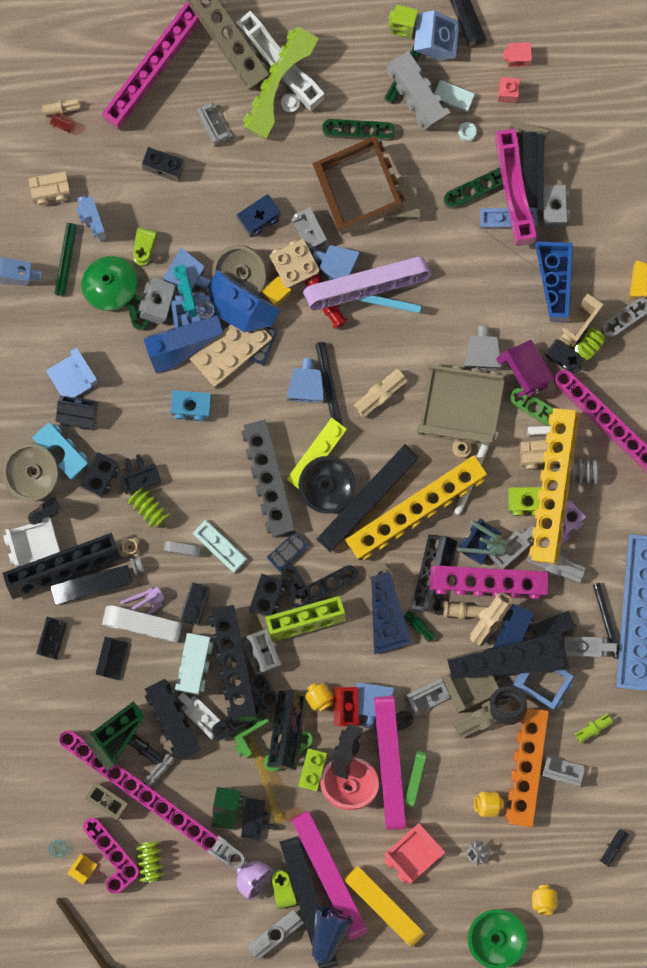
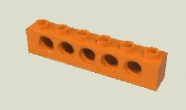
(526, 818)

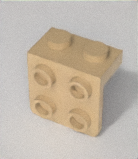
(294, 263)

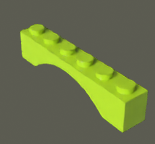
(261, 117)

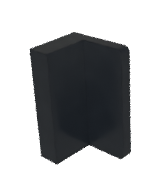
(561, 622)
(111, 658)

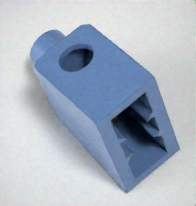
(336, 261)
(194, 271)
(9, 272)
(306, 384)
(366, 706)

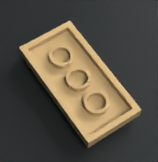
(228, 353)

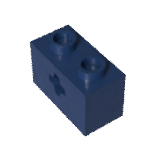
(265, 207)

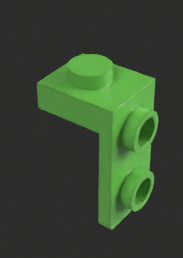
(242, 747)

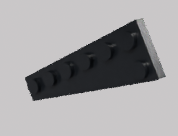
(523, 656)

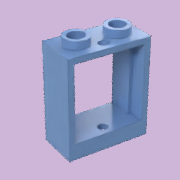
(556, 702)

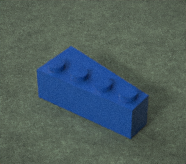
(556, 273)

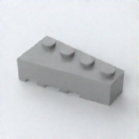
(416, 91)

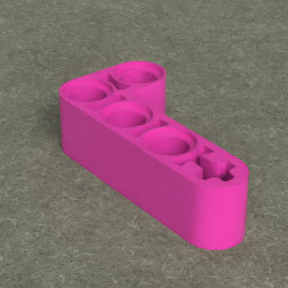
(108, 853)

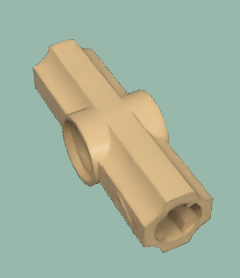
(380, 393)
(491, 619)

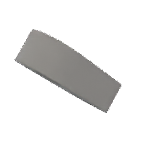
(182, 549)

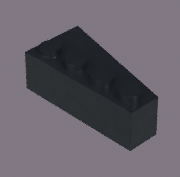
(173, 719)

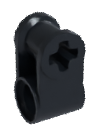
(561, 355)

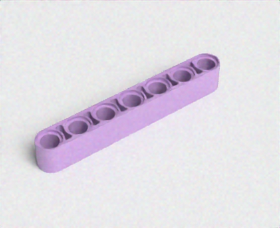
(367, 283)

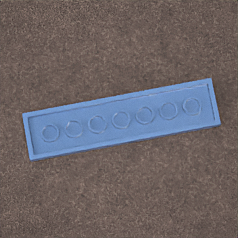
(633, 633)

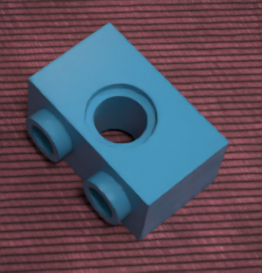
(182, 398)

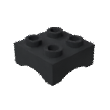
(346, 750)

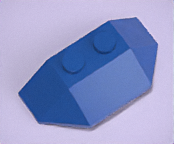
(240, 305)

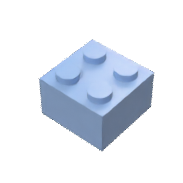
(436, 35)

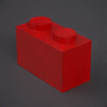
(345, 706)

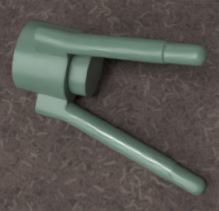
(494, 544)

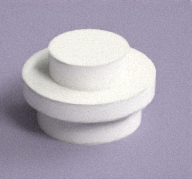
(290, 102)

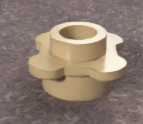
(126, 543)

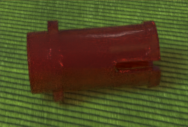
(61, 123)

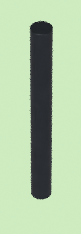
(606, 618)

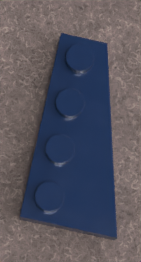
(387, 617)

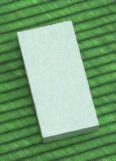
(454, 96)

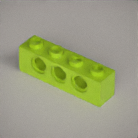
(305, 619)

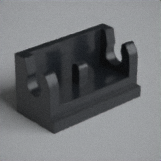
(51, 638)

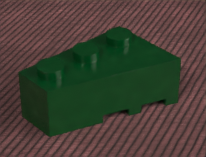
(114, 734)
(226, 808)

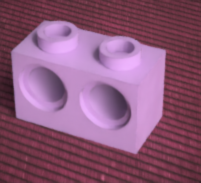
(568, 526)

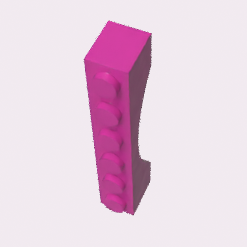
(517, 204)

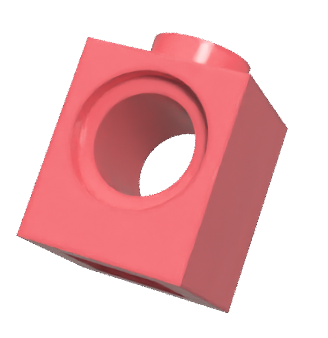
(518, 54)
(508, 90)

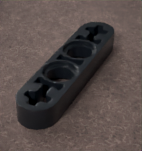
(322, 585)

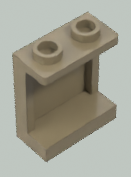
(470, 691)

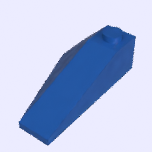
(177, 344)

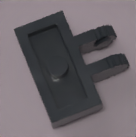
(139, 478)
(46, 509)
(253, 819)

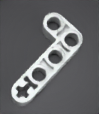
(141, 623)

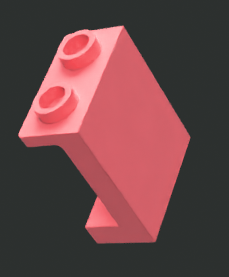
(413, 854)

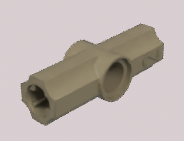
(480, 719)

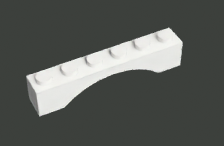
(267, 48)

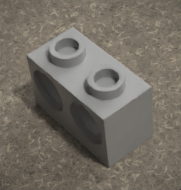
(261, 651)

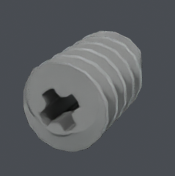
(584, 471)

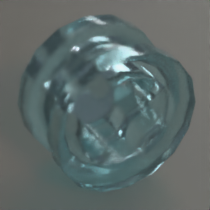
(52, 845)

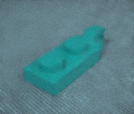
(185, 289)

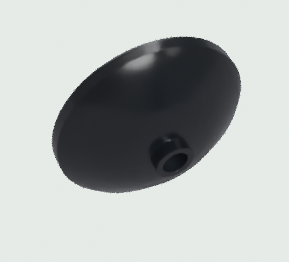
(339, 486)

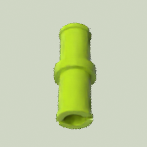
(593, 728)

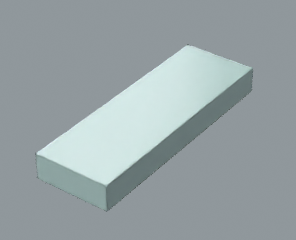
(219, 546)

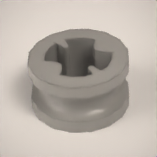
(137, 565)

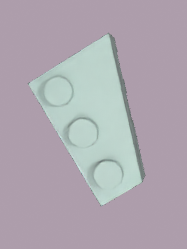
(194, 664)

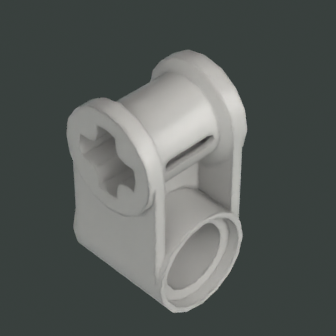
(226, 852)

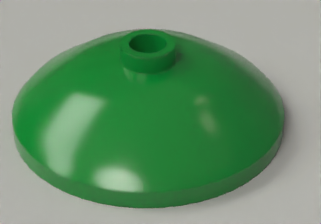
(117, 290)
(507, 949)

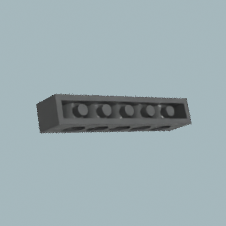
(260, 430)

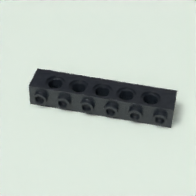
(62, 566)
(245, 711)

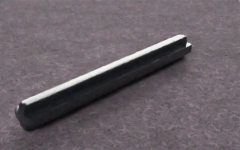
(328, 382)

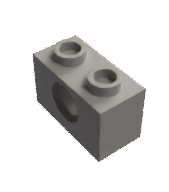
(554, 217)
(163, 292)

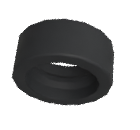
(508, 718)

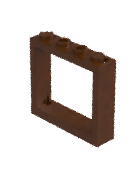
(344, 156)

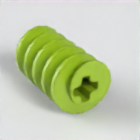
(148, 508)
(150, 861)

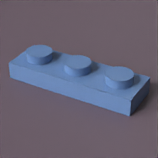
(500, 218)

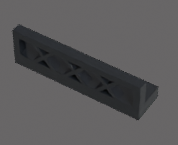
(468, 22)
(533, 168)
(442, 557)
(291, 730)

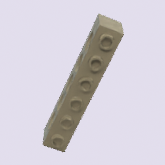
(226, 46)

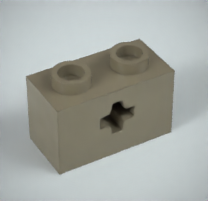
(106, 800)

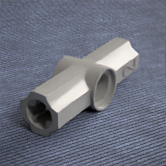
(565, 569)
(264, 942)

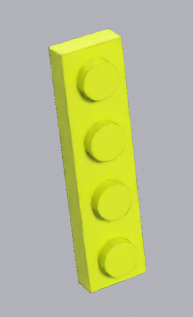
(321, 447)

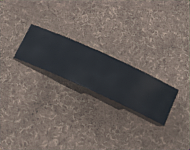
(91, 584)

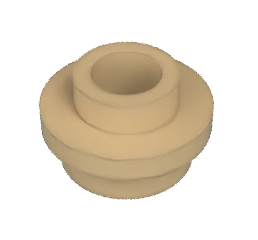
(461, 454)

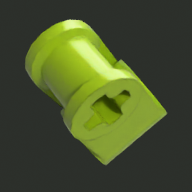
(144, 242)
(284, 892)

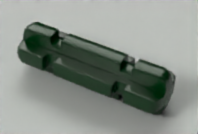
(419, 626)

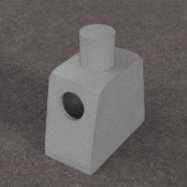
(482, 351)

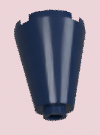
(329, 932)

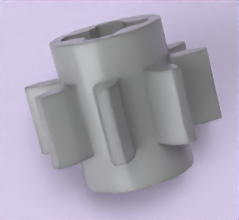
(478, 852)

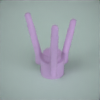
(153, 597)

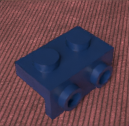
(473, 541)

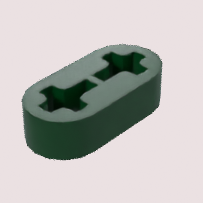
(133, 314)

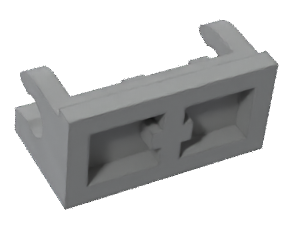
(213, 124)
(309, 229)
(428, 696)
(563, 771)

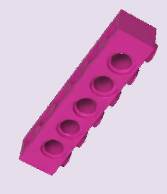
(537, 579)

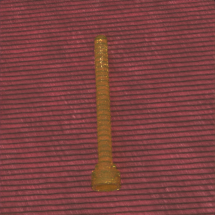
(277, 815)

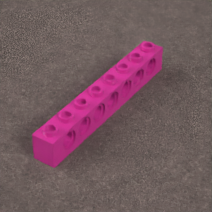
(151, 67)

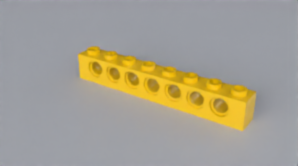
(469, 466)
(551, 554)

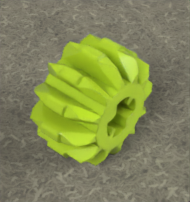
(589, 343)

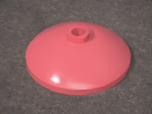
(361, 780)

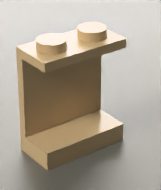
(590, 306)

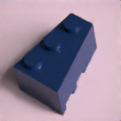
(515, 625)

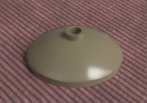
(234, 258)
(19, 475)

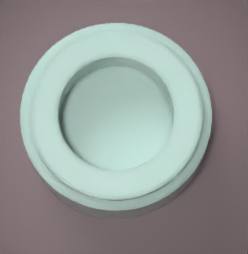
(467, 132)

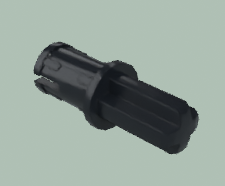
(145, 749)
(614, 847)

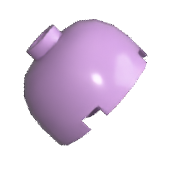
(252, 878)

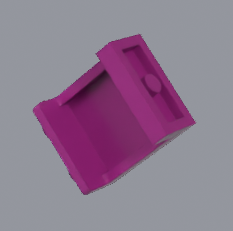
(527, 367)

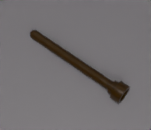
(82, 934)

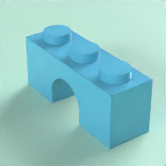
(73, 462)

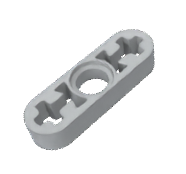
(617, 329)

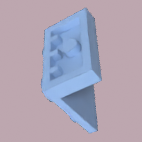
(72, 375)

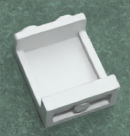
(31, 542)

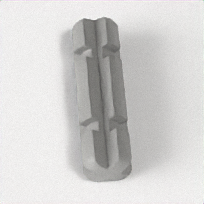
(158, 771)

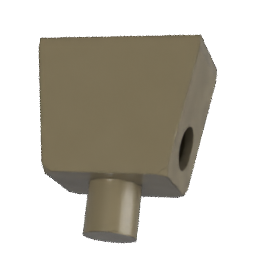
(411, 211)

